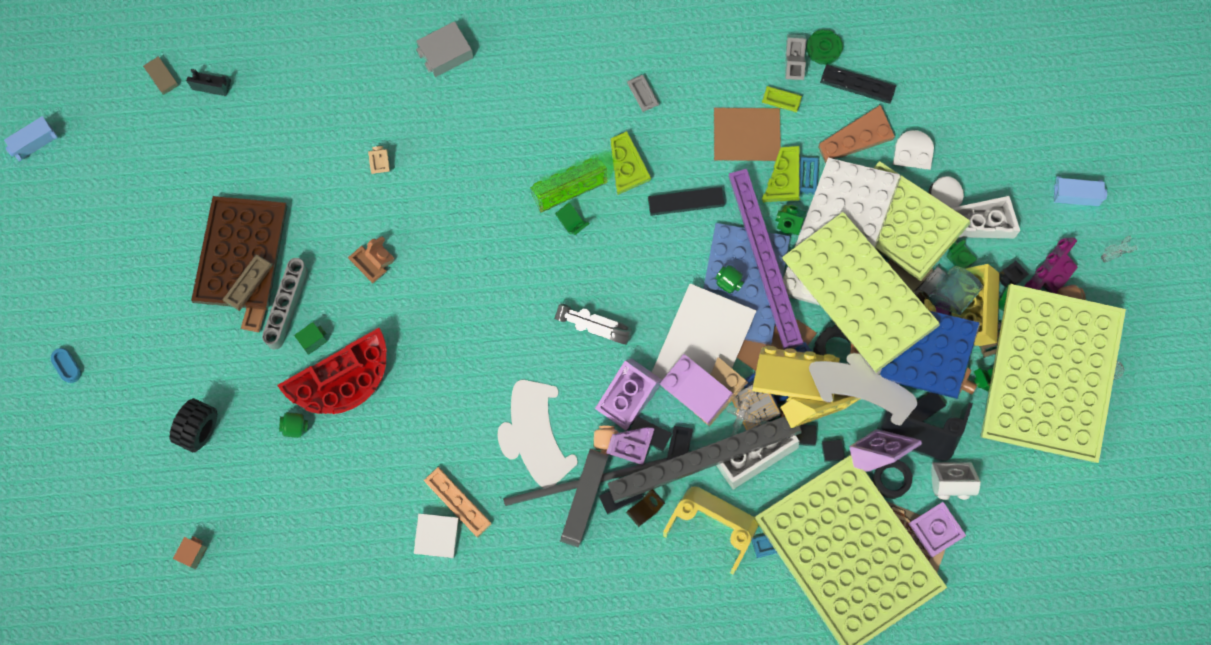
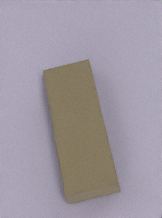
(247, 282)

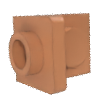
(378, 254)

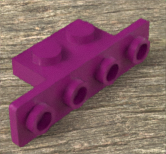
(1056, 268)

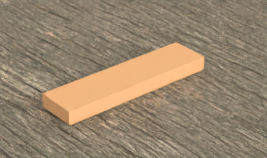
(457, 502)

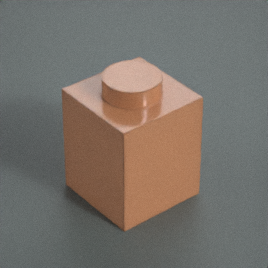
(190, 552)

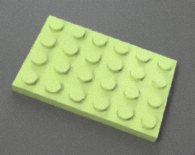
(917, 228)

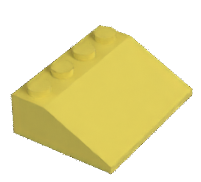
(788, 373)

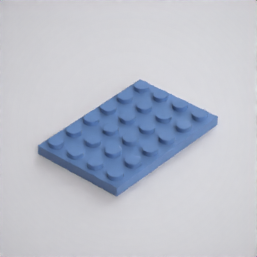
(733, 248)

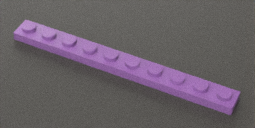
(765, 259)

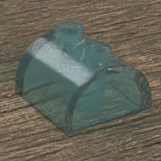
(956, 290)

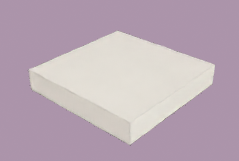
(436, 535)

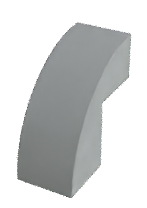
(794, 57)

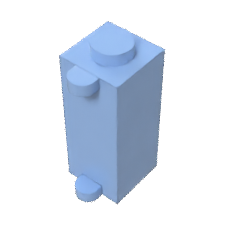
(30, 139)
(1079, 191)

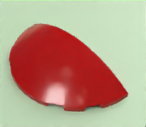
(341, 379)

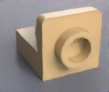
(379, 160)

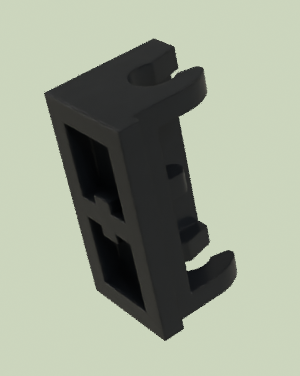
(209, 83)

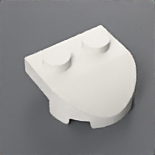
(914, 150)

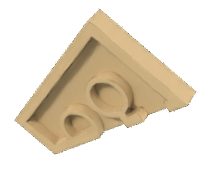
(729, 379)

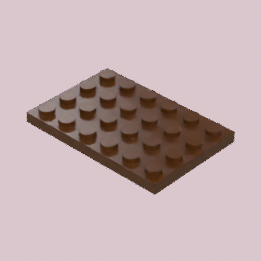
(232, 238)

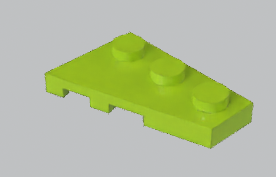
(627, 164)
(785, 179)

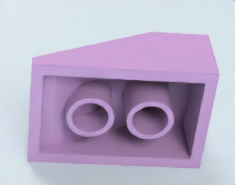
(696, 389)
(628, 393)
(880, 449)

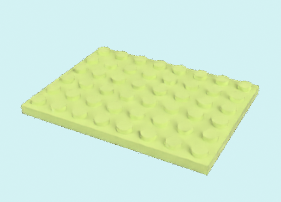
(1053, 373)
(850, 553)

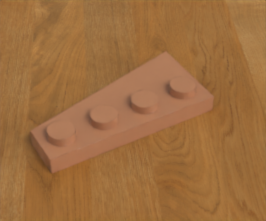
(860, 135)

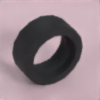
(893, 493)

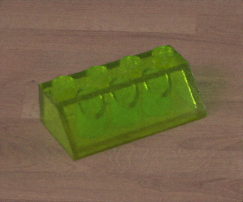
(569, 184)

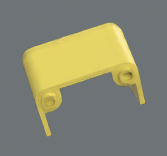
(742, 523)

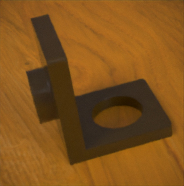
(645, 508)

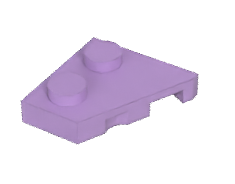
(631, 444)

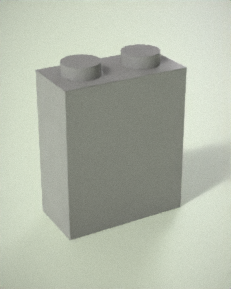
(444, 49)

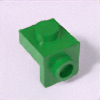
(983, 378)

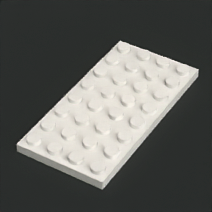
(847, 188)

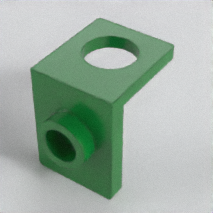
(570, 219)

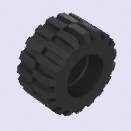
(193, 425)

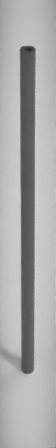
(573, 484)

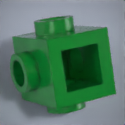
(790, 219)

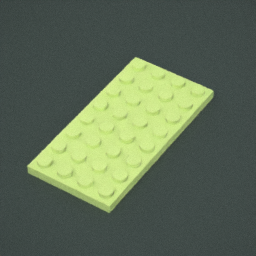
(860, 292)

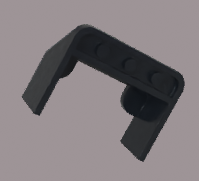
(936, 442)

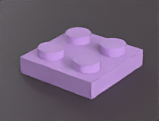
(937, 529)

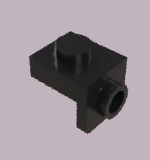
(1012, 274)

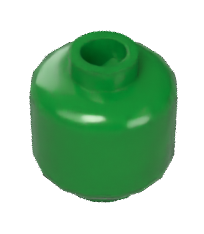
(729, 279)
(293, 424)

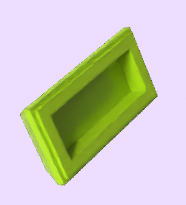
(781, 99)

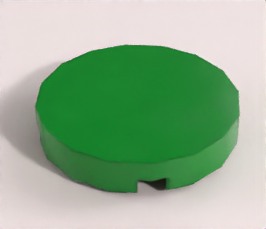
(824, 47)

